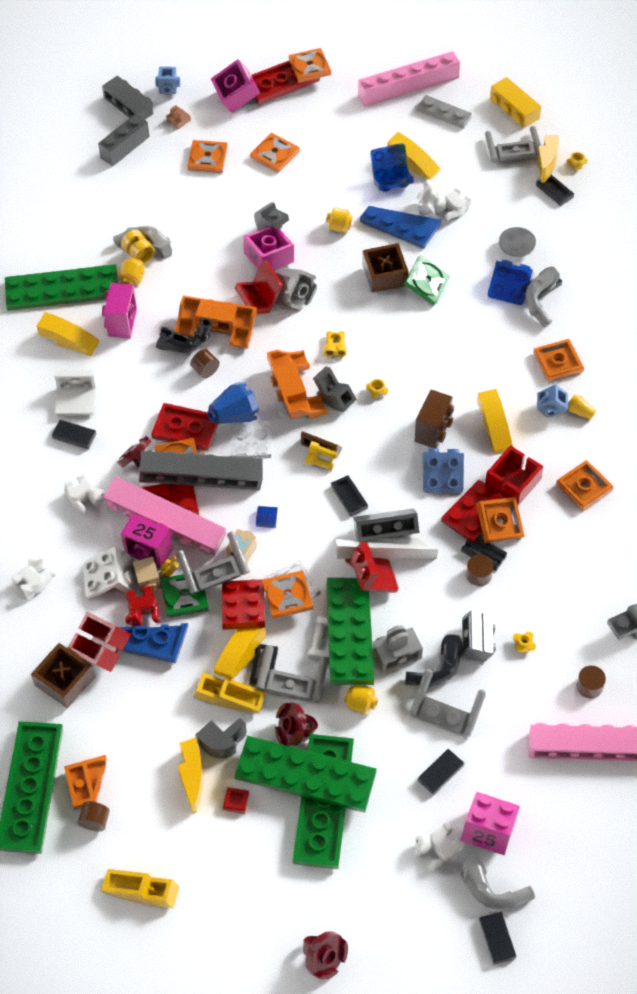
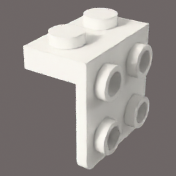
(75, 392)
(108, 571)

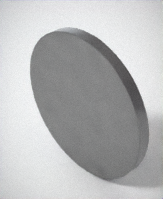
(517, 241)

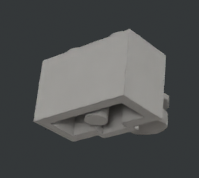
(397, 648)

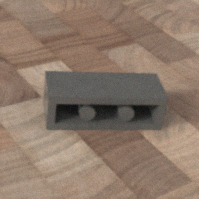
(127, 98)
(123, 140)
(386, 525)

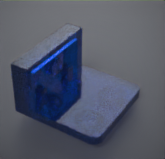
(390, 167)
(510, 282)

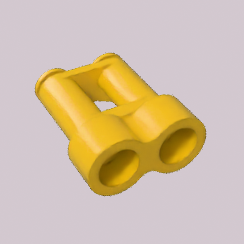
(335, 349)
(313, 456)

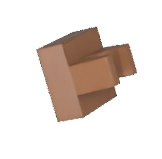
(178, 117)

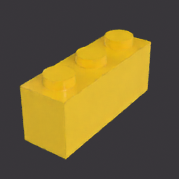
(515, 102)

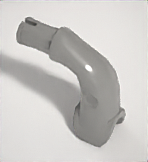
(154, 236)
(545, 280)
(474, 873)

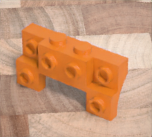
(224, 317)
(289, 385)

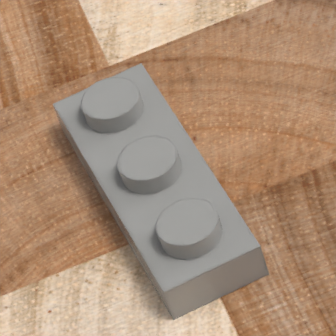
(444, 111)

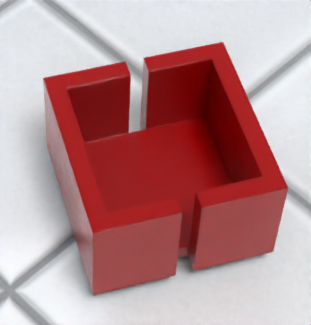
(509, 477)
(104, 644)

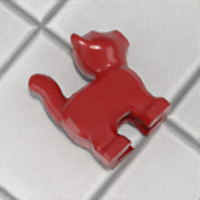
(141, 606)

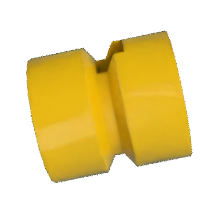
(137, 246)

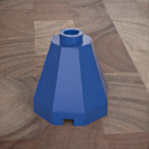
(234, 405)

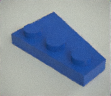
(156, 642)

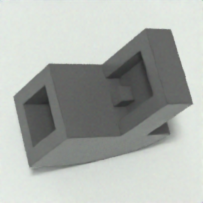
(270, 216)
(334, 394)
(624, 623)
(220, 743)

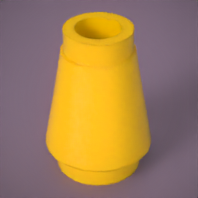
(581, 407)

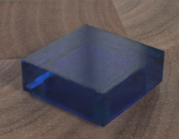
(266, 516)

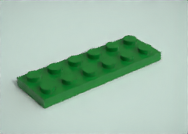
(59, 287)
(349, 633)
(306, 774)
(30, 787)
(321, 823)

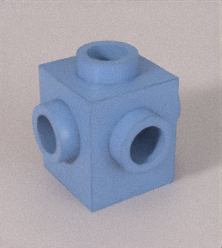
(167, 80)
(552, 400)

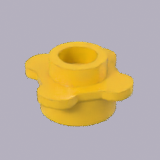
(577, 160)
(377, 384)
(169, 566)
(524, 647)

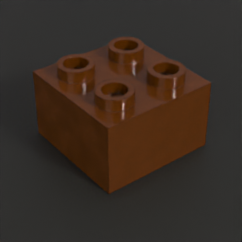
(384, 267)
(434, 419)
(63, 675)

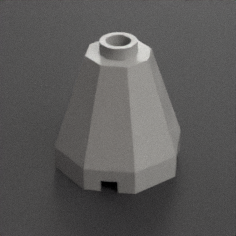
(297, 287)

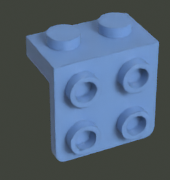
(443, 471)

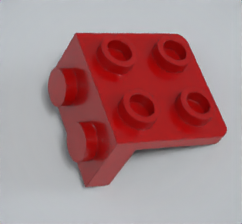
(262, 290)
(371, 572)

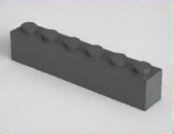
(200, 470)

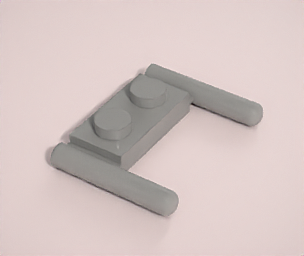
(513, 150)
(217, 572)
(290, 684)
(445, 714)

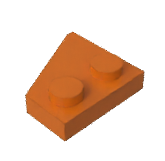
(85, 780)

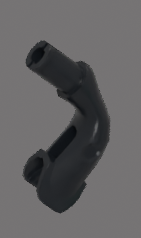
(180, 343)
(452, 651)

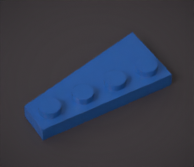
(404, 226)

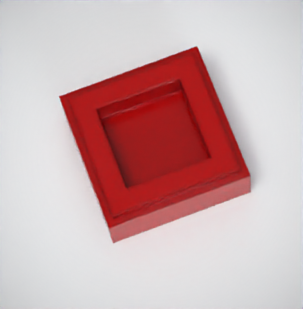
(236, 800)

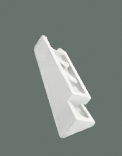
(389, 549)

